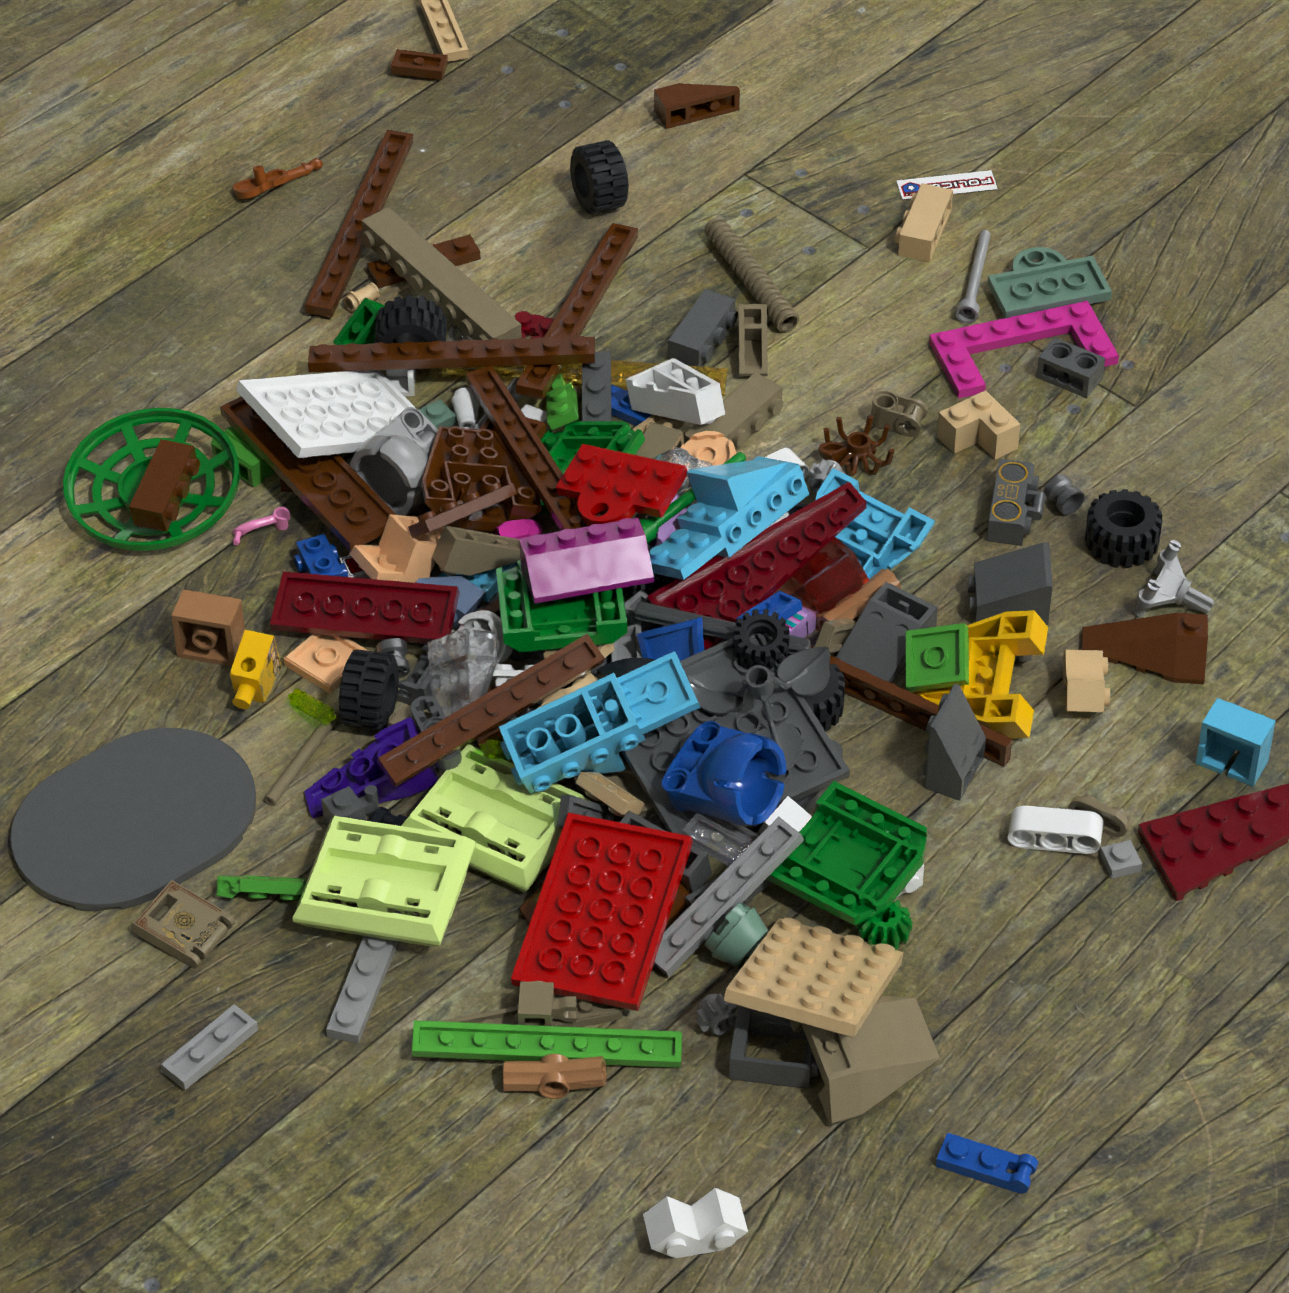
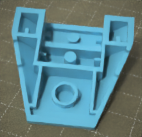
(880, 534)

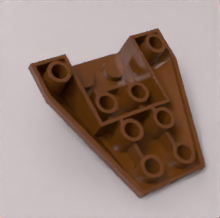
(468, 462)

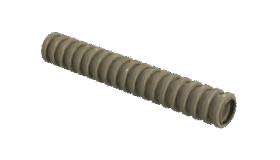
(751, 274)

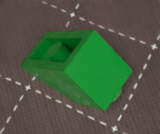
(361, 325)

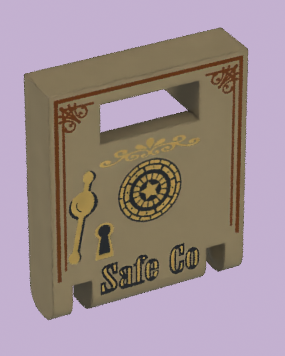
(187, 925)

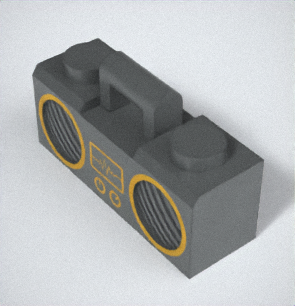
(1009, 514)

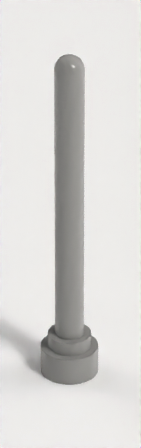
(968, 309)

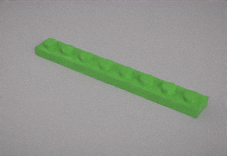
(533, 1042)

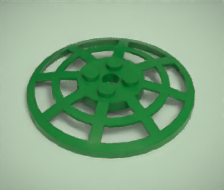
(133, 474)

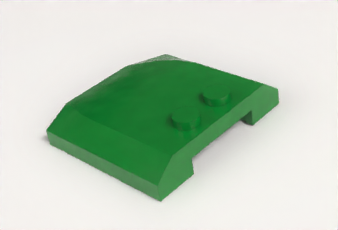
(602, 434)
(558, 621)
(853, 856)

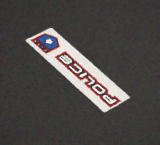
(957, 182)

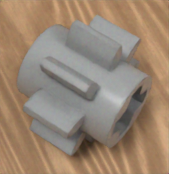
(820, 472)
(716, 1014)

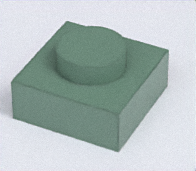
(439, 414)

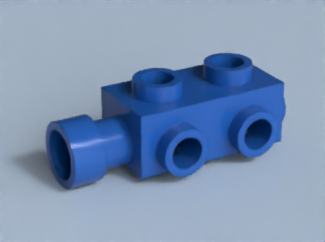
(318, 557)

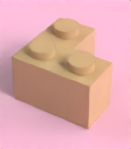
(981, 422)

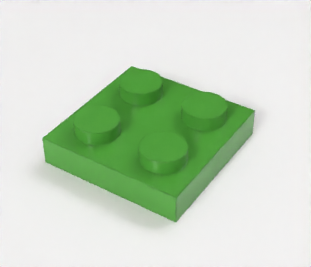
(937, 657)

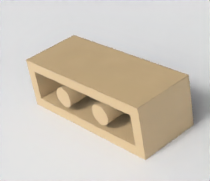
(924, 222)

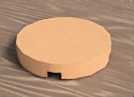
(710, 447)

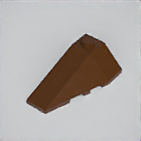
(1161, 643)

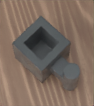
(348, 805)

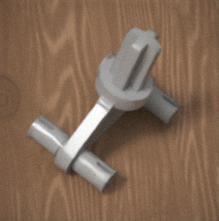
(1170, 585)

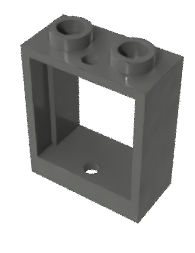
(764, 1070)

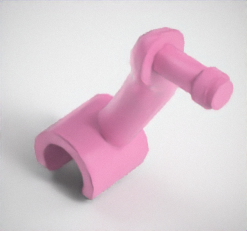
(279, 519)

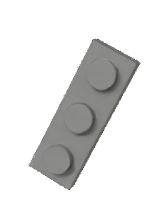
(209, 1047)

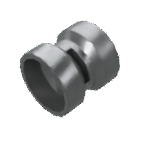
(1061, 491)
(399, 649)

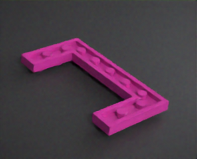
(956, 345)

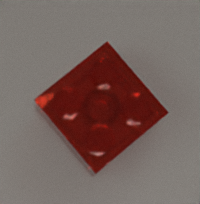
(829, 576)

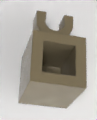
(540, 1007)

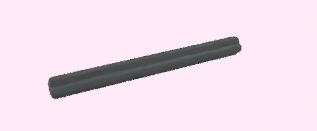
(711, 626)

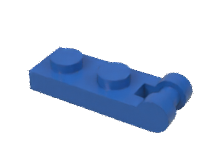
(986, 1163)

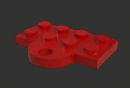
(619, 484)

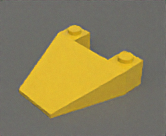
(991, 663)

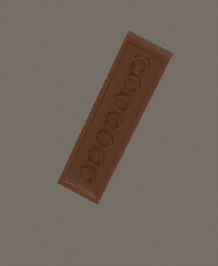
(321, 482)

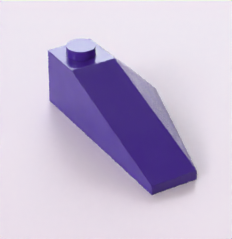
(365, 771)

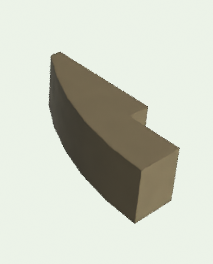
(752, 339)

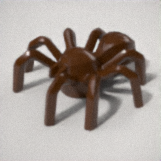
(856, 446)

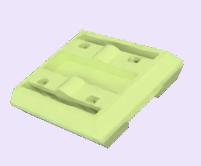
(497, 815)
(383, 873)

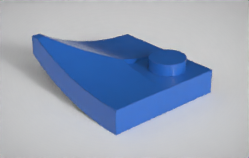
(681, 637)

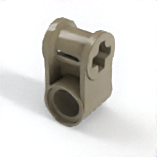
(897, 412)

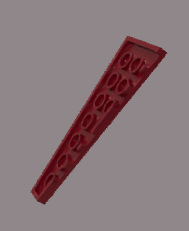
(1216, 838)

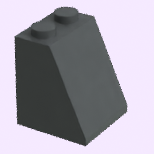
(1012, 583)

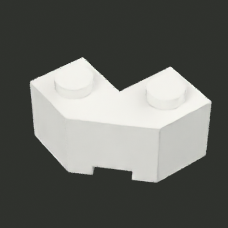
(697, 1229)

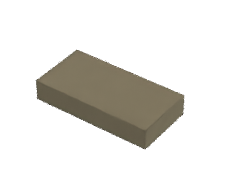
(835, 634)

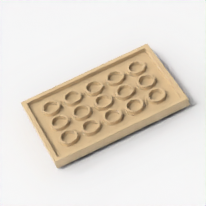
(814, 976)

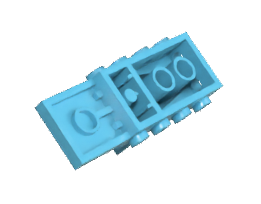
(730, 511)
(596, 723)

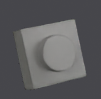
(1120, 859)

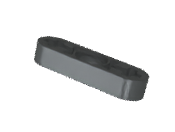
(422, 723)

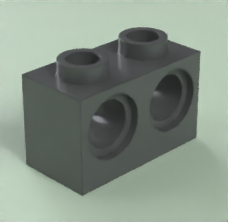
(1070, 367)

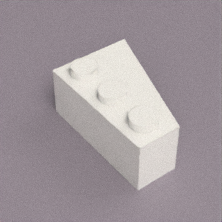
(676, 393)

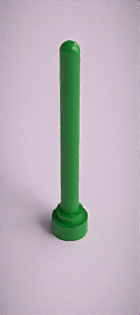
(651, 525)

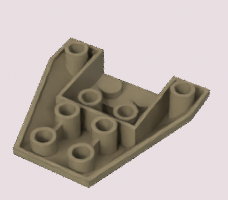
(876, 1062)

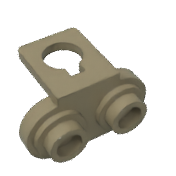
(1114, 818)

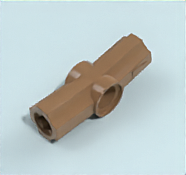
(854, 604)
(554, 1075)

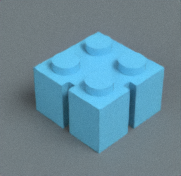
(1233, 729)

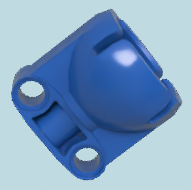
(726, 775)

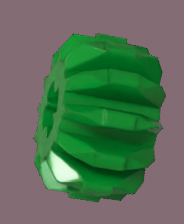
(887, 927)

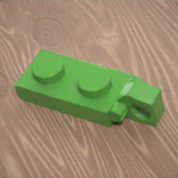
(561, 403)
(260, 886)

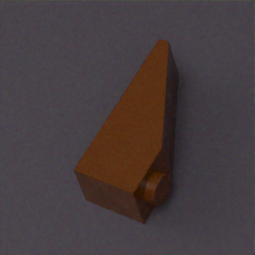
(694, 102)

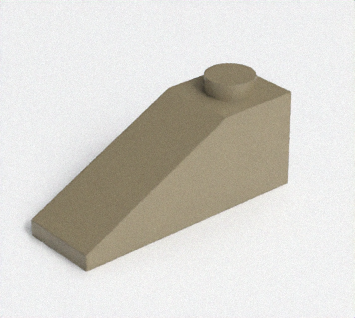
(473, 551)

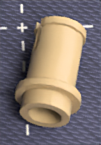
(354, 299)

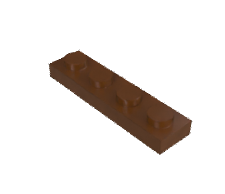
(458, 251)
(452, 511)

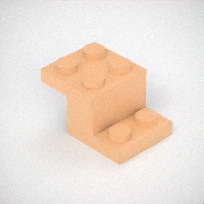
(398, 554)

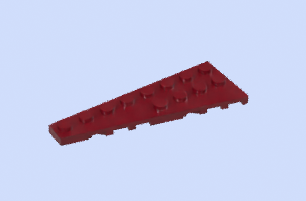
(736, 584)

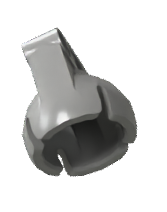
(397, 460)

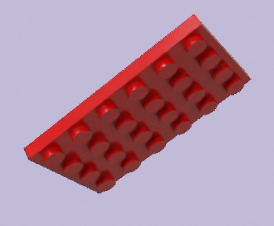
(603, 910)

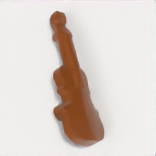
(264, 181)

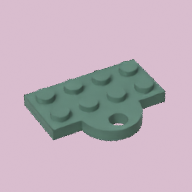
(1047, 283)

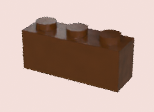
(164, 485)

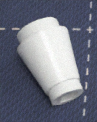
(465, 407)

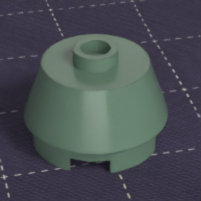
(737, 935)

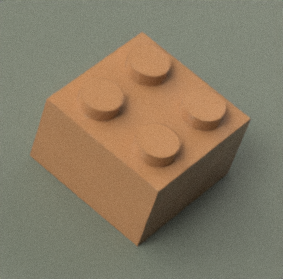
(207, 627)

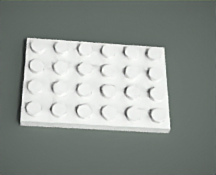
(325, 409)

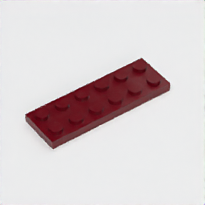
(364, 607)

